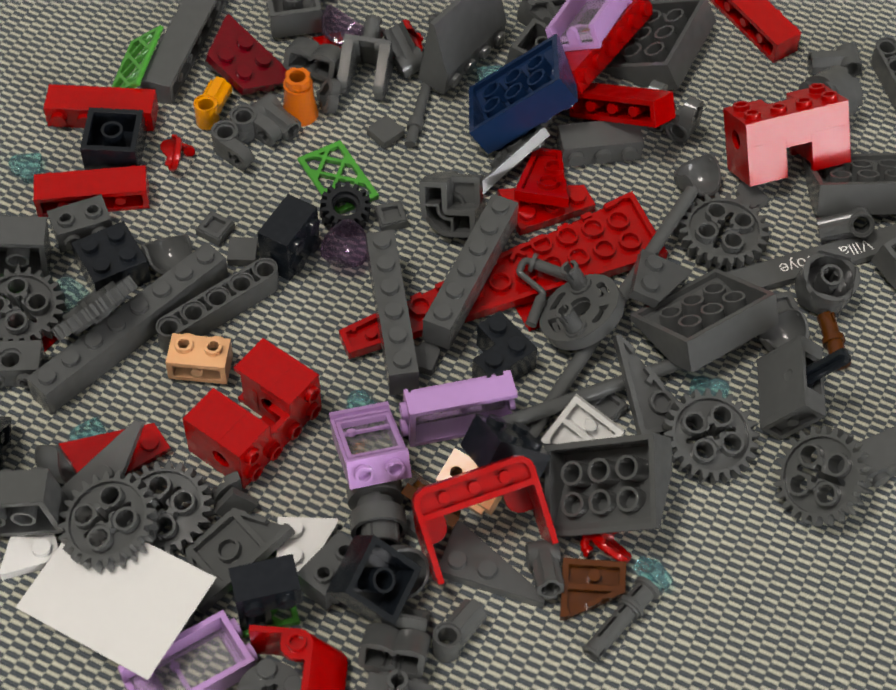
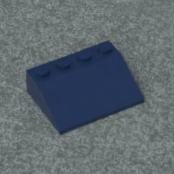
(521, 95)

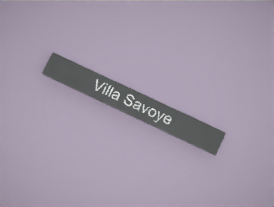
(784, 269)

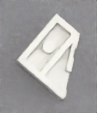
(580, 423)
(309, 537)
(27, 554)

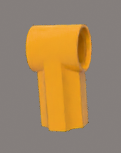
(211, 102)

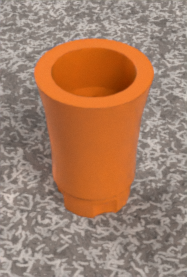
(299, 96)

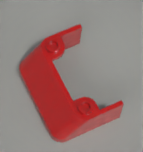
(511, 478)
(323, 664)

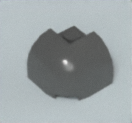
(452, 202)

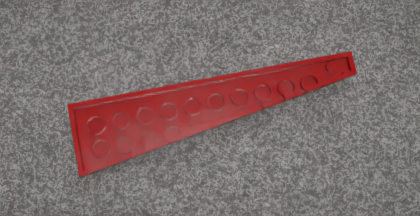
(598, 242)

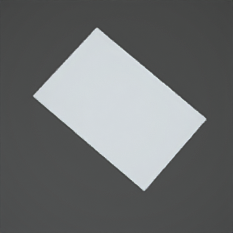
(119, 613)

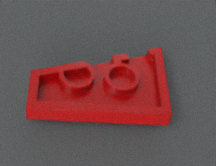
(543, 179)
(539, 216)
(149, 447)

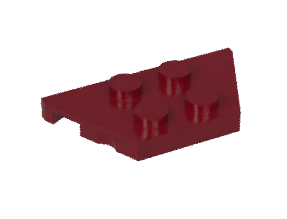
(244, 60)

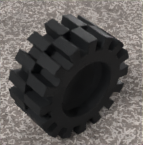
(344, 194)

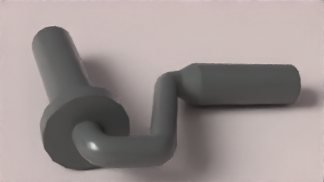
(540, 299)

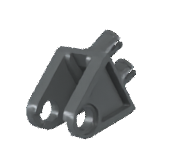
(367, 49)

